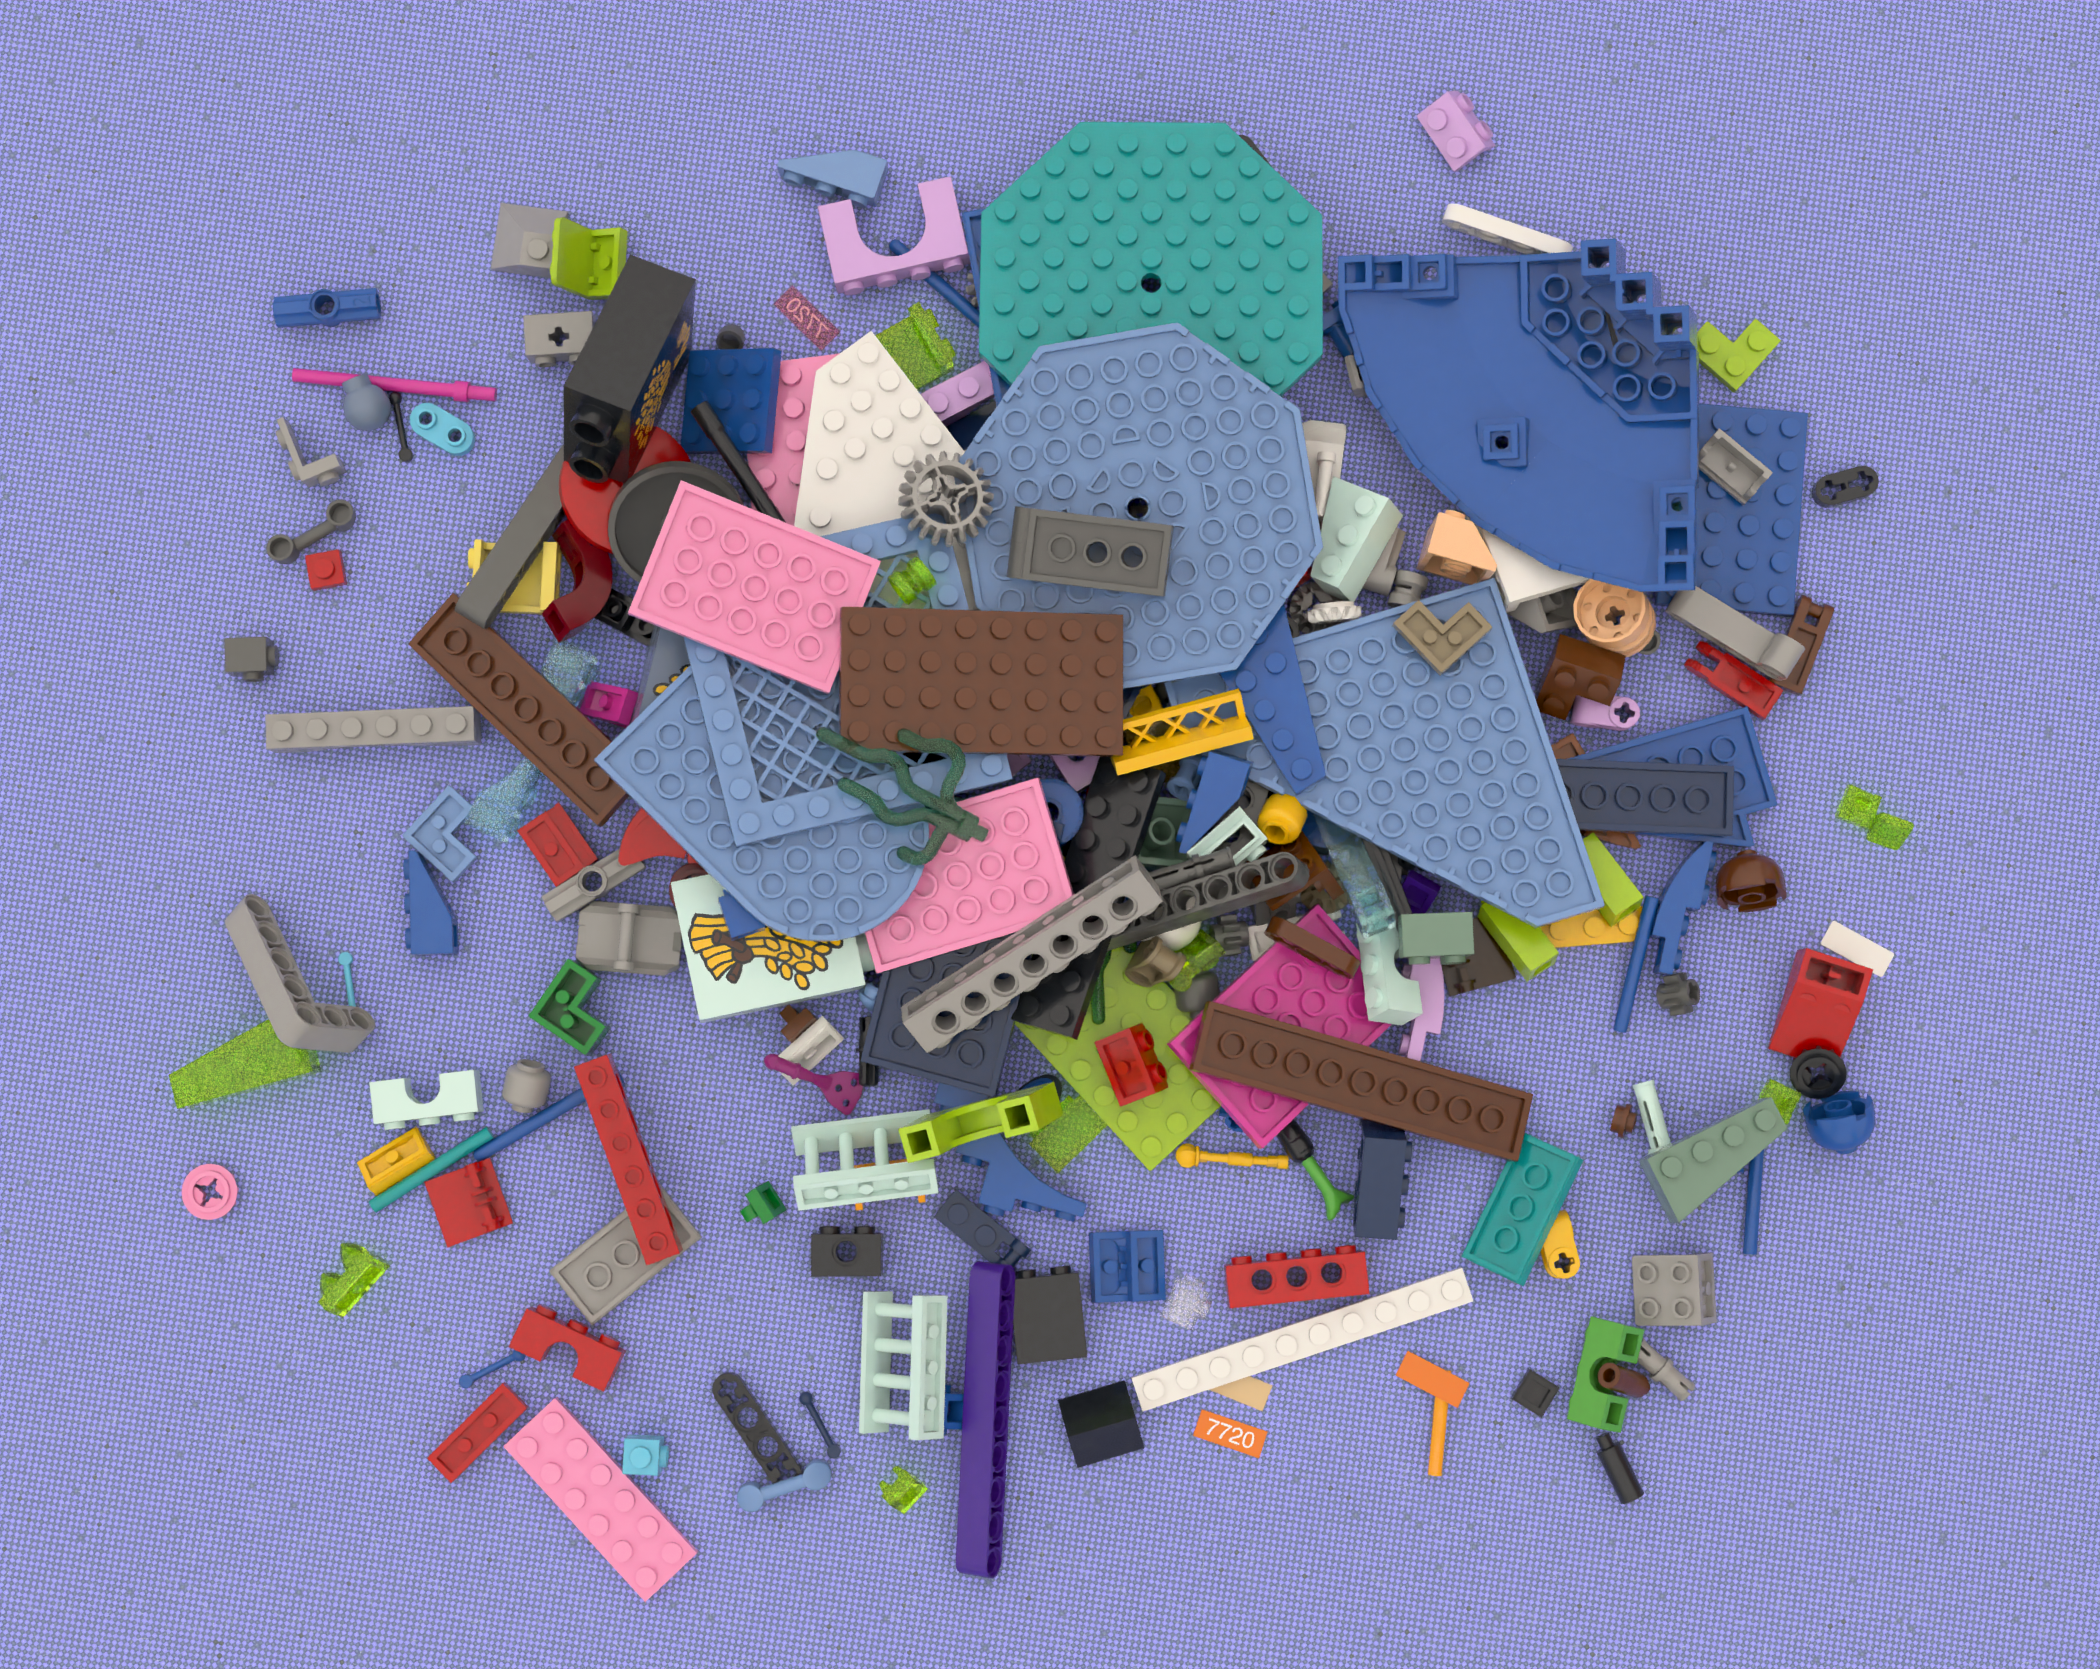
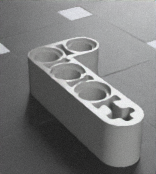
(1765, 651)

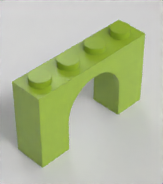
(1529, 946)
(1008, 1113)

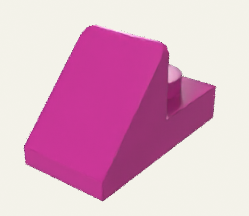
(609, 703)

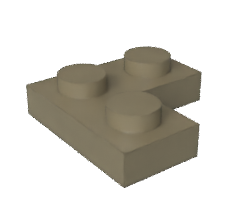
(1442, 643)

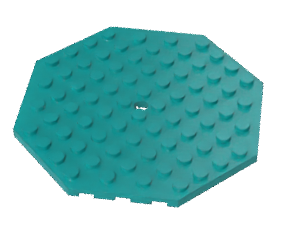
(1163, 204)

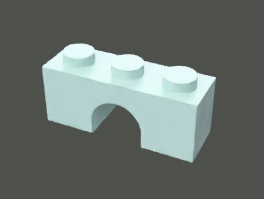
(1387, 993)
(458, 1096)

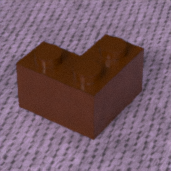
(1578, 670)

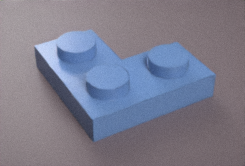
(434, 834)

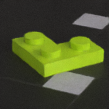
(1734, 361)

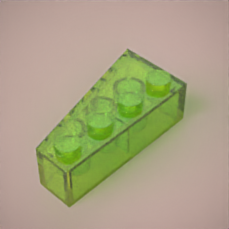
(241, 1066)

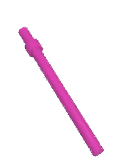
(460, 390)

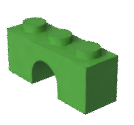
(1604, 1343)

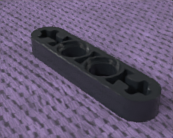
(753, 1434)

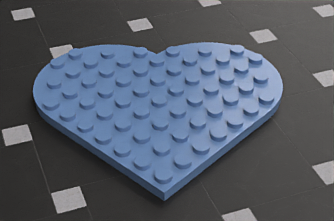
(801, 884)

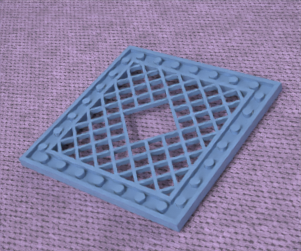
(758, 821)

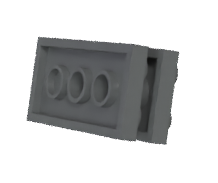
(1057, 546)

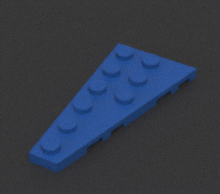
(1279, 705)

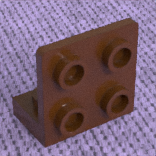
(1318, 871)

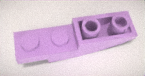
(1432, 999)

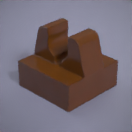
(796, 1022)

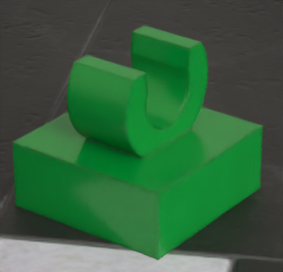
(763, 1203)

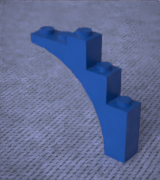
(1006, 1175)

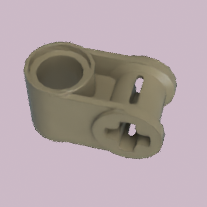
(1154, 963)

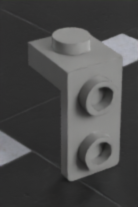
(322, 472)

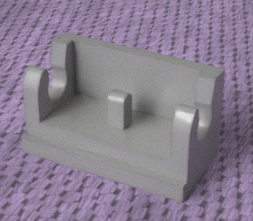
(1732, 467)

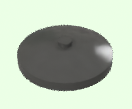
(644, 504)

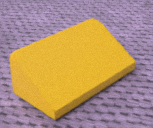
(395, 1161)

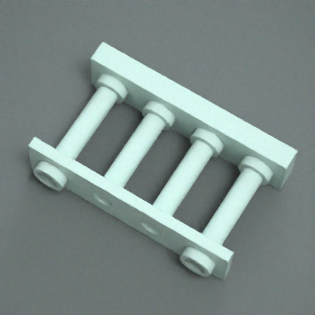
(858, 1184)
(926, 1371)

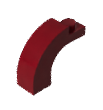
(591, 586)

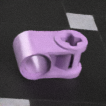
(1597, 715)

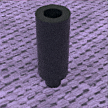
(1618, 1469)

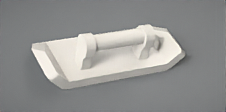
(1325, 456)

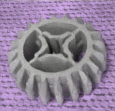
(932, 505)

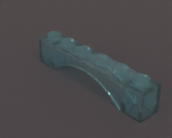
(501, 805)
(1358, 879)

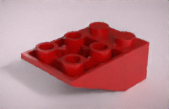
(1819, 1003)

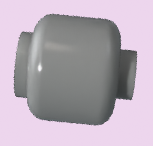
(526, 1085)

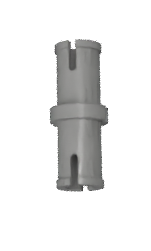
(1662, 1370)

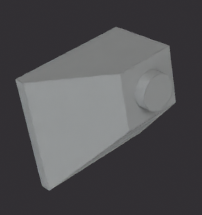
(524, 240)
(1548, 612)

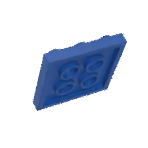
(742, 393)

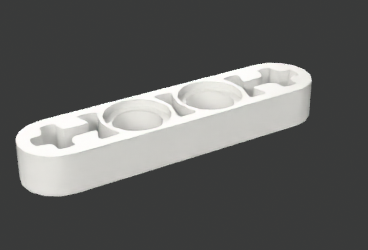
(1502, 231)

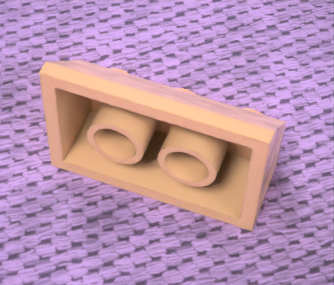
(1456, 550)

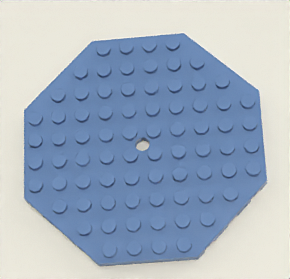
(1192, 438)

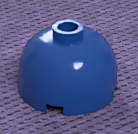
(1841, 1121)

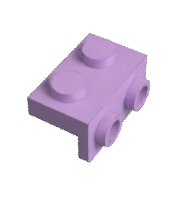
(1456, 129)

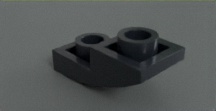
(616, 616)

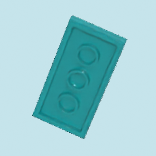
(1522, 1209)

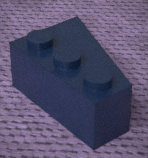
(1380, 1181)

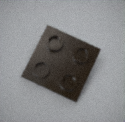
(1484, 968)

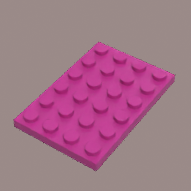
(1293, 992)

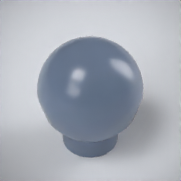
(365, 404)

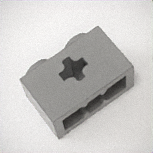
(544, 330)

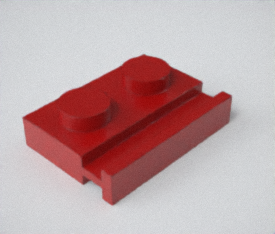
(557, 844)

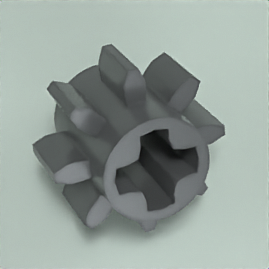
(1230, 934)
(1678, 994)

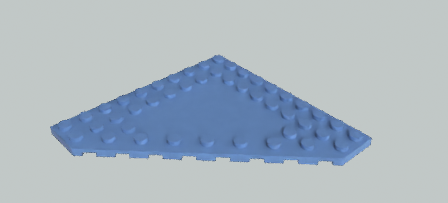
(1432, 763)

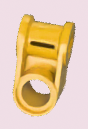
(1560, 1241)

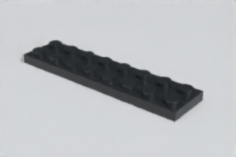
(1111, 832)

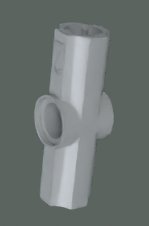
(574, 894)

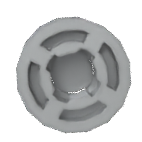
(1408, 588)

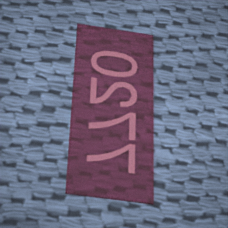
(806, 318)

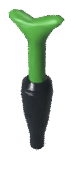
(1301, 1150)

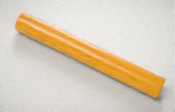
(1438, 1437)

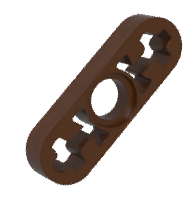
(1312, 947)

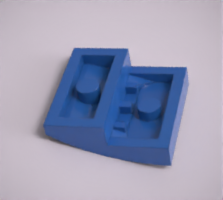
(1127, 1266)

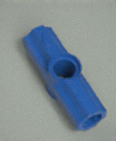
(348, 307)

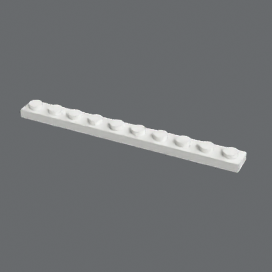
(1302, 1339)

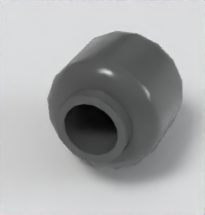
(1203, 989)

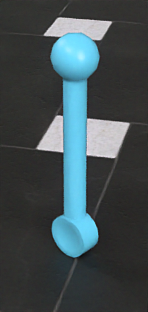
(346, 960)

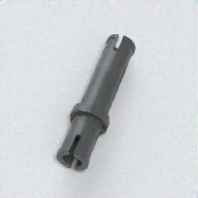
(1193, 869)

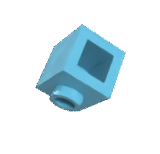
(644, 1455)

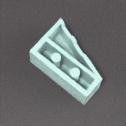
(1353, 538)

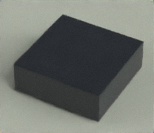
(1535, 1392)

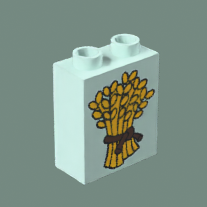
(760, 968)

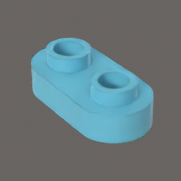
(441, 428)

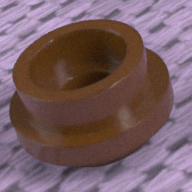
(1623, 1120)

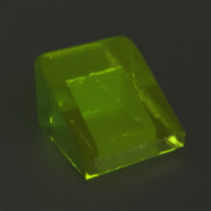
(1889, 831)

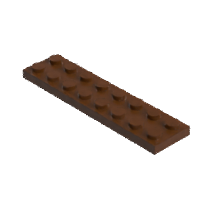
(521, 707)

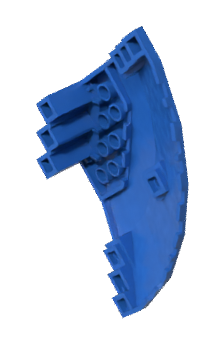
(1530, 358)

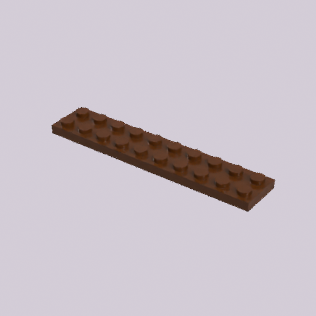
(1360, 1081)

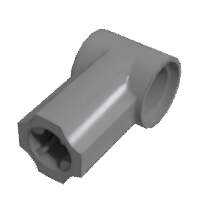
(1384, 571)

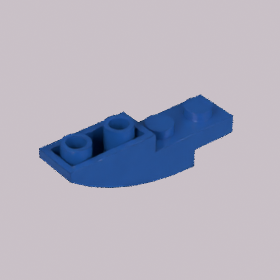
(1682, 892)

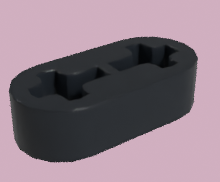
(1843, 479)

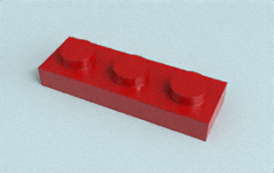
(477, 1432)

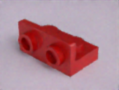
(1132, 1064)

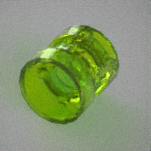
(912, 580)

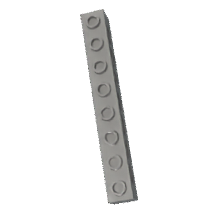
(1038, 937)

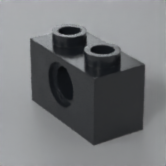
(825, 1257)

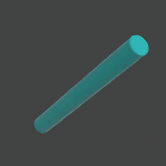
(431, 1169)

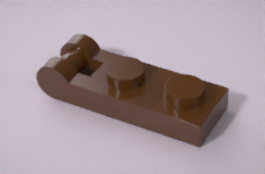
(1808, 636)

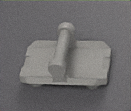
(629, 938)

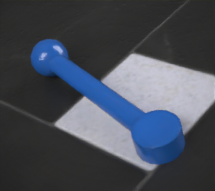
(467, 1380)

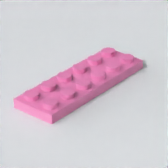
(600, 1499)

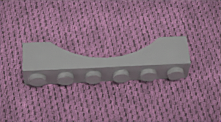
(373, 728)

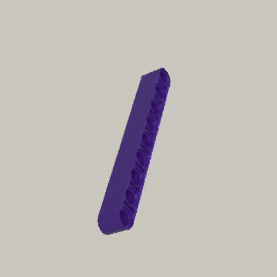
(985, 1419)

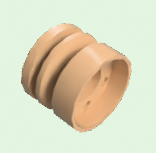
(1596, 612)

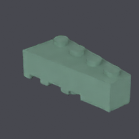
(1706, 1159)

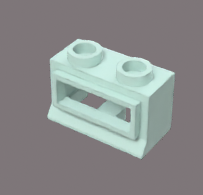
(1224, 830)

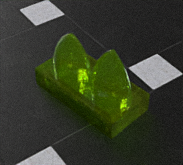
(345, 1290)

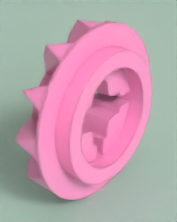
(194, 1197)

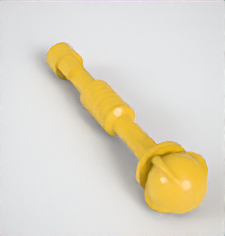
(1190, 1156)

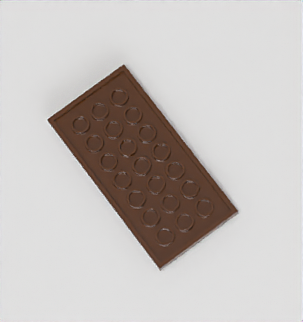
(983, 680)

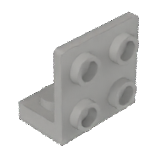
(1674, 1290)

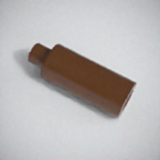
(1623, 1380)

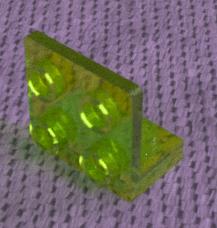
(1067, 1135)

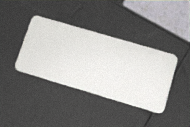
(1857, 948)

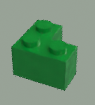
(563, 1012)

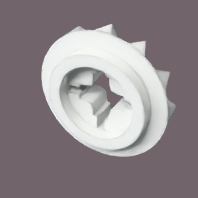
(1333, 612)

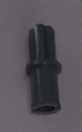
(867, 1072)

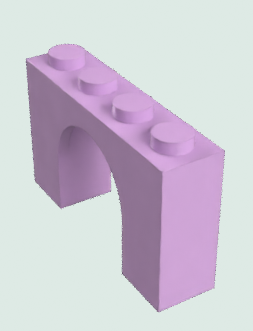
(939, 249)

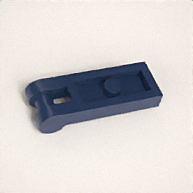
(979, 1230)

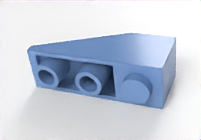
(839, 173)

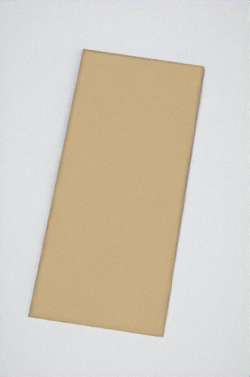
(1246, 1391)

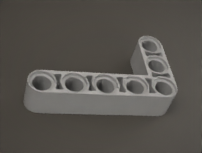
(282, 989)

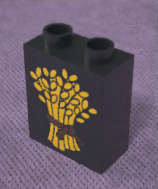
(627, 371)

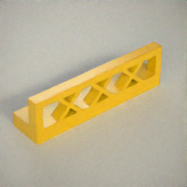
(1186, 741)

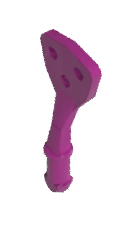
(825, 1082)

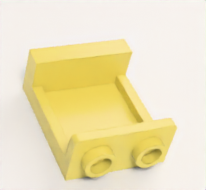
(537, 586)

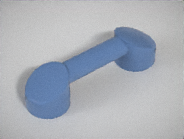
(815, 1477)

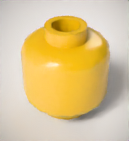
(1281, 818)

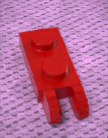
(1736, 681)

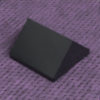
(1100, 1424)

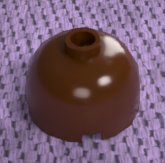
(1750, 882)

